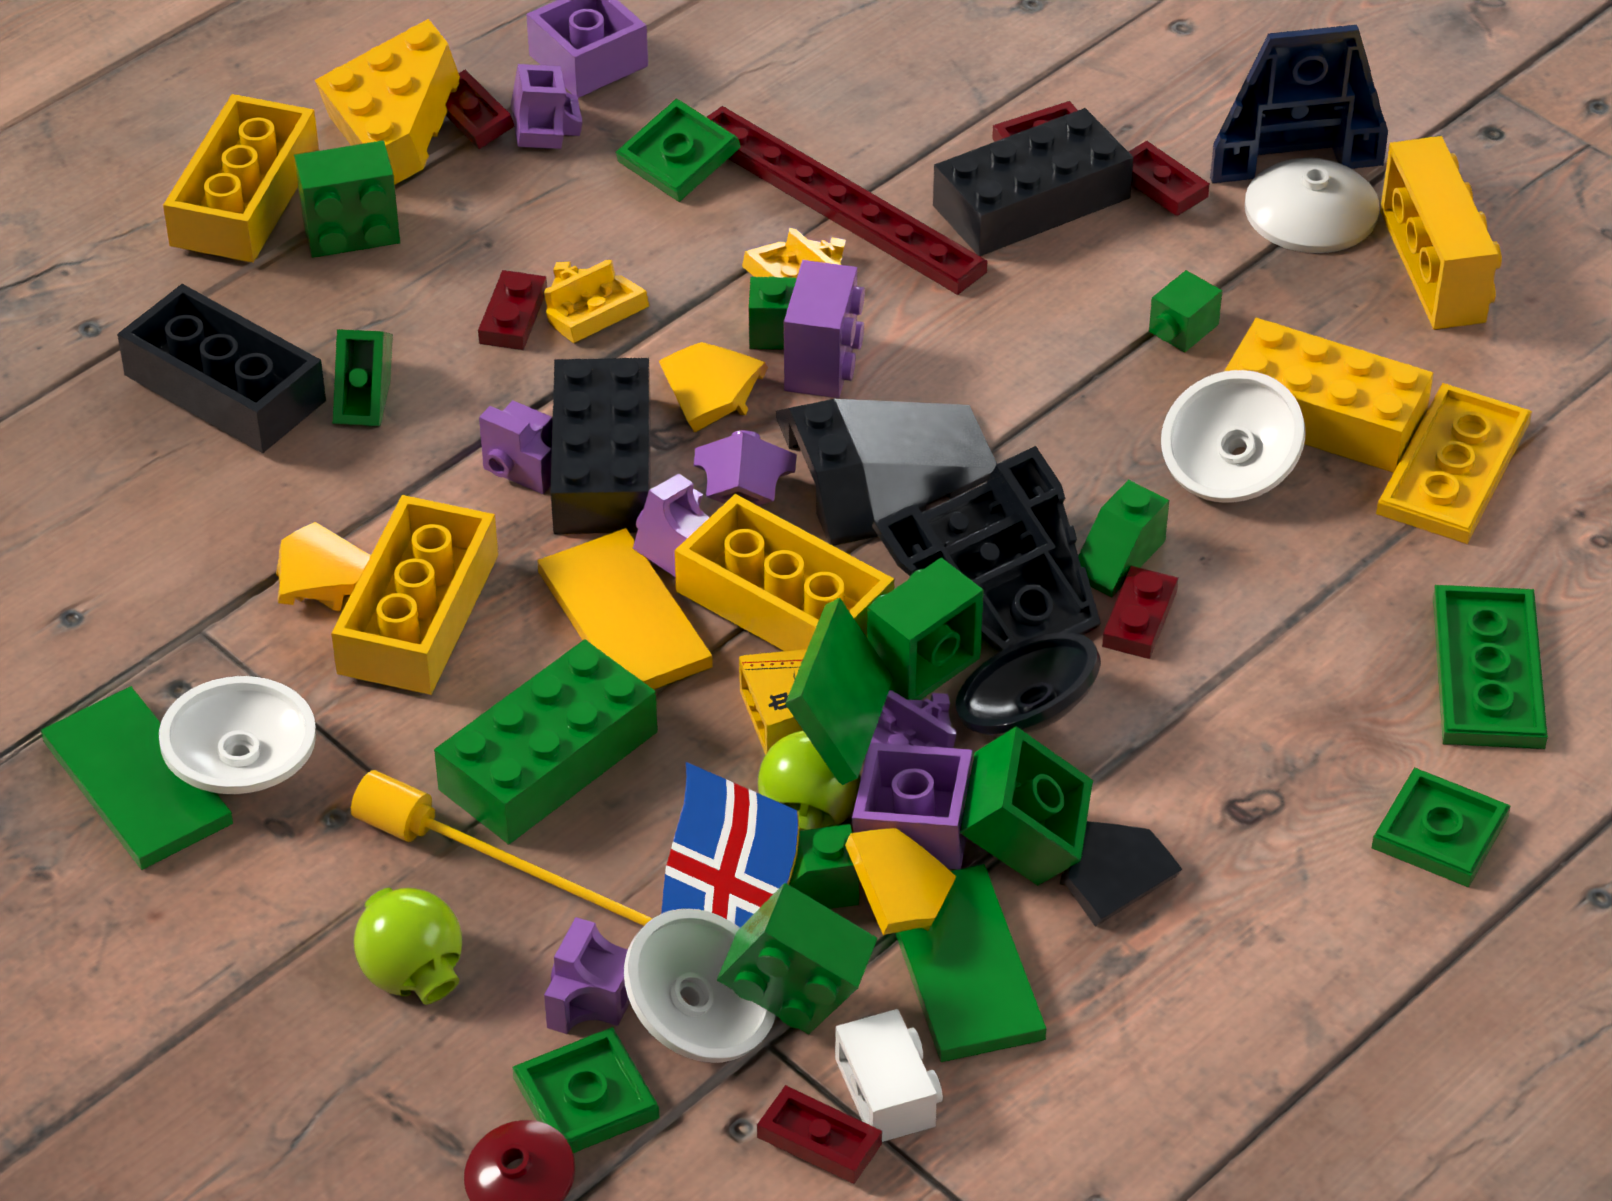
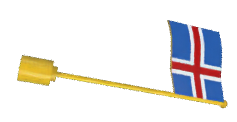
(723, 860)

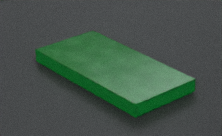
(1489, 667)
(840, 692)
(119, 768)
(971, 974)

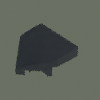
(1117, 869)

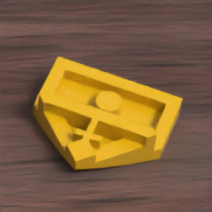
(785, 259)
(590, 299)
(711, 381)
(318, 566)
(899, 879)

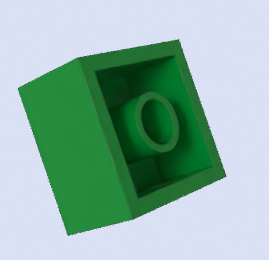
(347, 199)
(927, 629)
(1027, 806)
(797, 959)

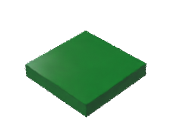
(678, 150)
(1441, 827)
(587, 1090)

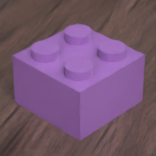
(589, 40)
(822, 329)
(917, 793)

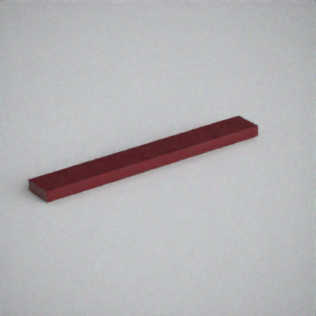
(851, 205)

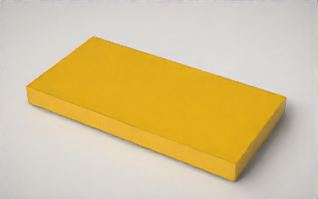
(1454, 463)
(625, 609)

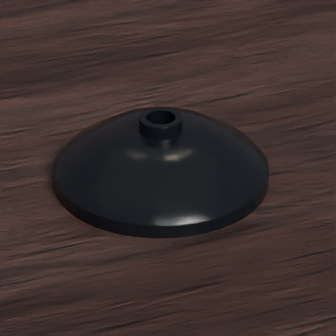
(1029, 684)

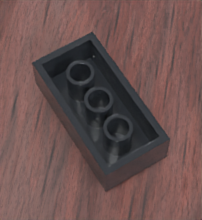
(1032, 181)
(222, 367)
(600, 444)

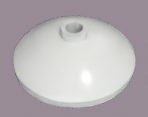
(1312, 205)
(1226, 414)
(237, 735)
(680, 958)

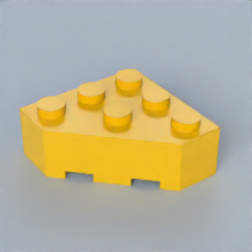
(394, 95)

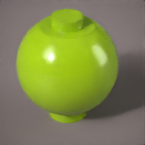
(801, 780)
(409, 943)

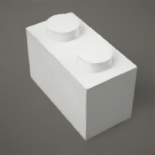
(887, 1074)

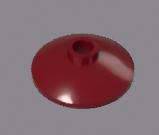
(542, 1176)

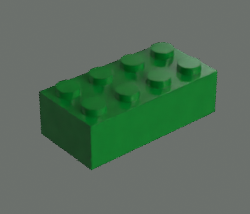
(546, 741)

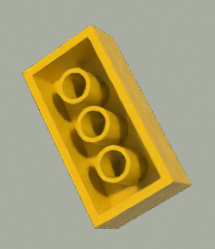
(240, 178)
(1439, 232)
(1347, 396)
(772, 575)
(415, 594)

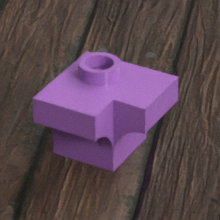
(543, 107)
(518, 445)
(743, 467)
(668, 520)
(586, 980)

